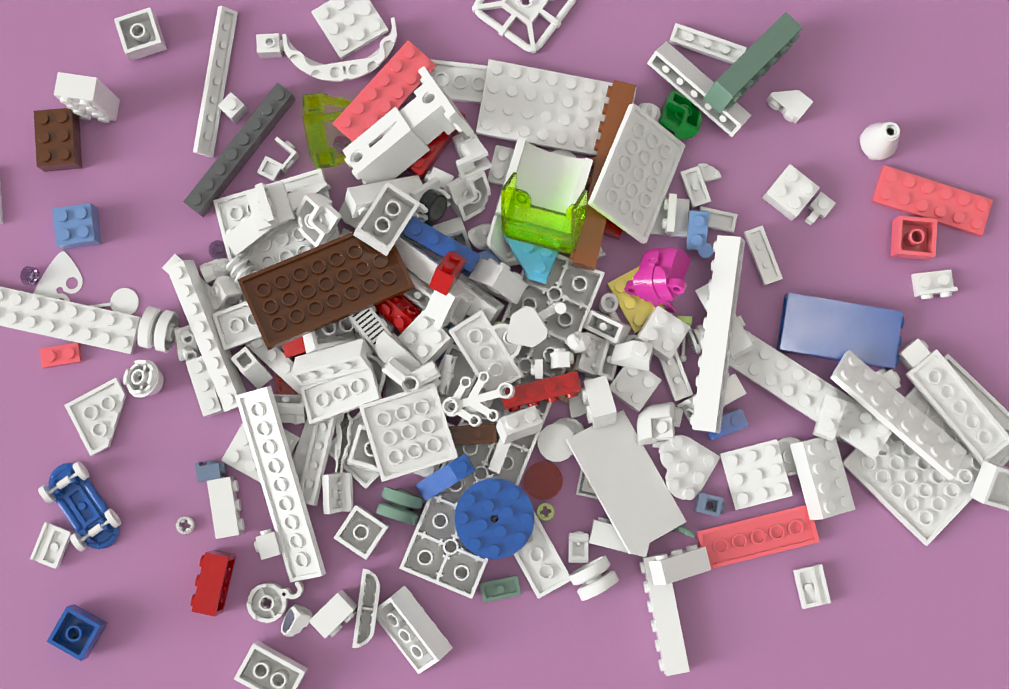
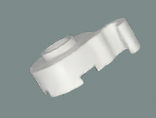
(278, 596)

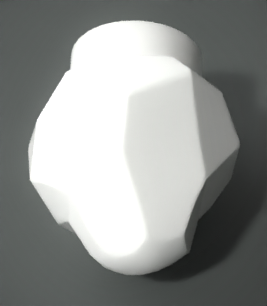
(579, 342)

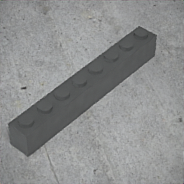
(240, 149)

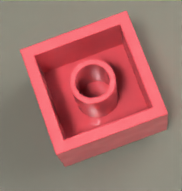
(913, 238)

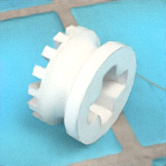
(181, 529)

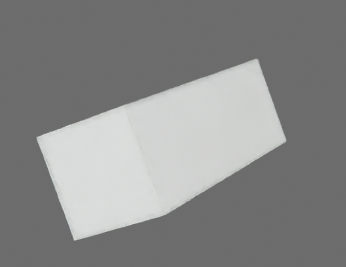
(499, 456)

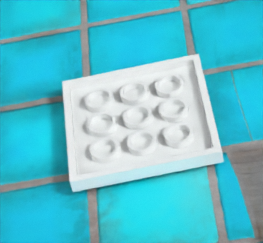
(408, 432)

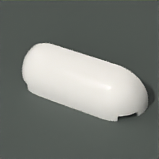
(390, 346)
(366, 608)

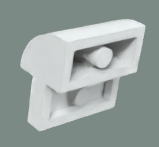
(598, 360)

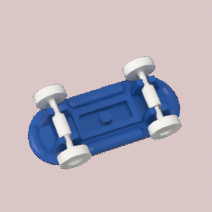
(83, 507)

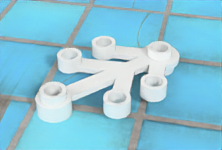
(475, 400)

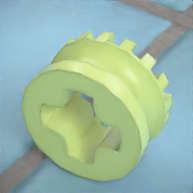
(540, 508)

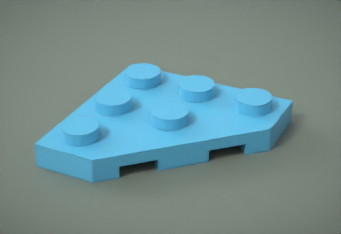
(535, 260)

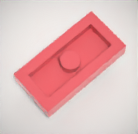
(61, 355)

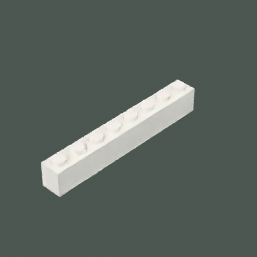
(199, 315)

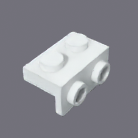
(337, 492)

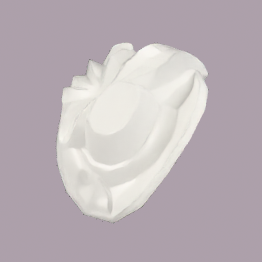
(479, 236)

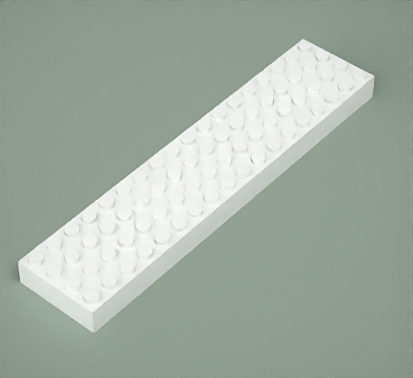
(435, 546)

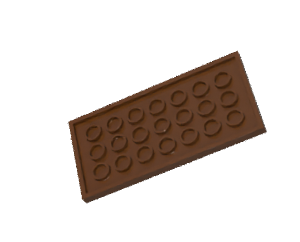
(322, 288)

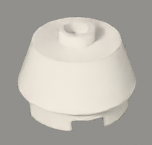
(143, 379)

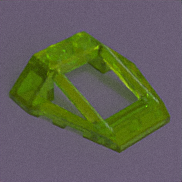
(313, 122)

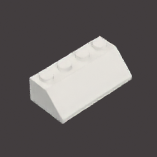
(412, 630)

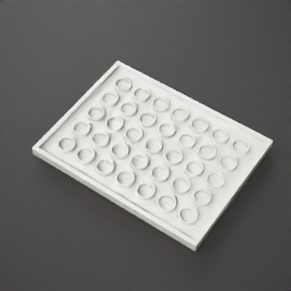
(910, 484)

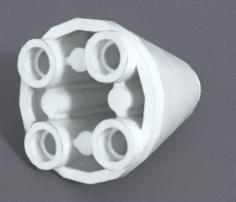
(880, 140)

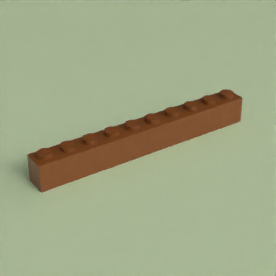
(589, 242)

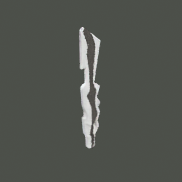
(343, 433)

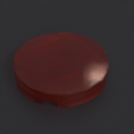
(543, 480)

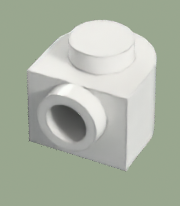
(561, 359)

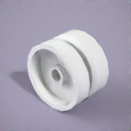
(157, 329)
(595, 579)

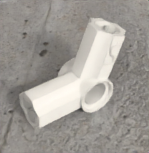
(400, 373)

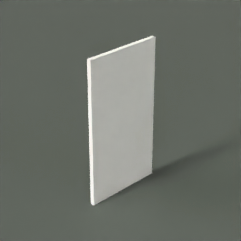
(626, 482)

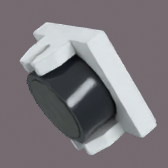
(432, 201)

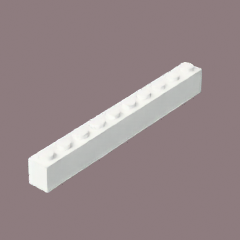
(423, 265)
(718, 334)

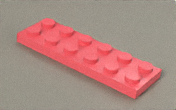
(385, 91)
(932, 200)
(758, 536)

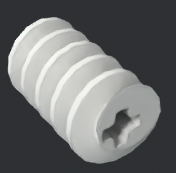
(239, 267)

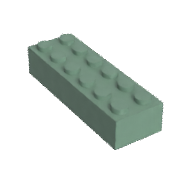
(753, 64)

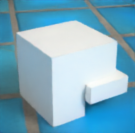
(450, 307)

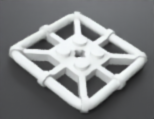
(526, 14)

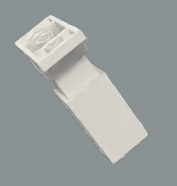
(404, 134)

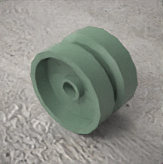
(400, 505)

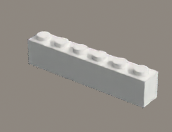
(695, 86)
(665, 622)

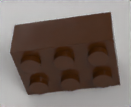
(57, 139)

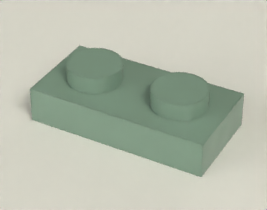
(500, 588)

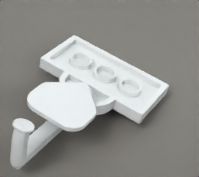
(486, 345)

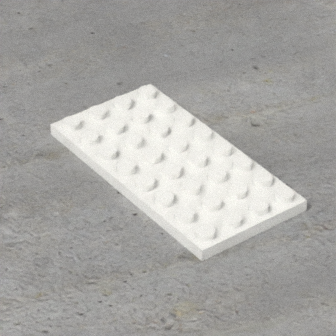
(542, 107)

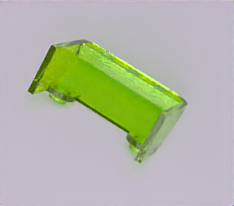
(537, 224)

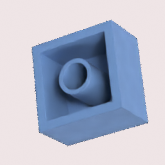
(76, 226)

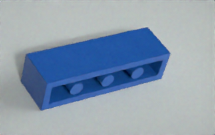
(439, 243)

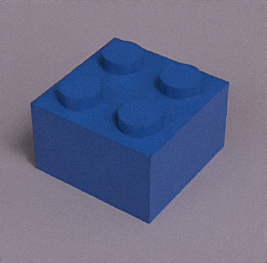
(77, 632)

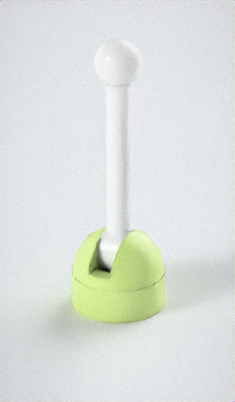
(688, 320)

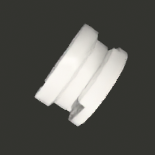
(694, 338)

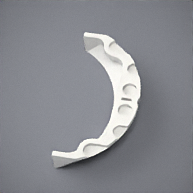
(342, 70)

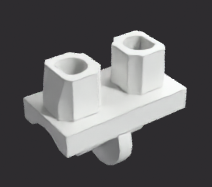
(185, 343)

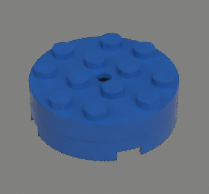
(488, 537)

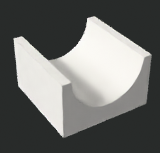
(547, 177)

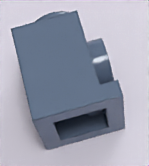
(210, 471)
(717, 508)

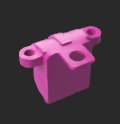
(660, 276)

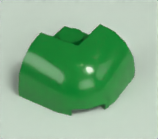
(680, 116)

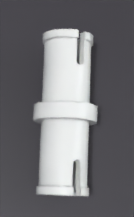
(447, 373)

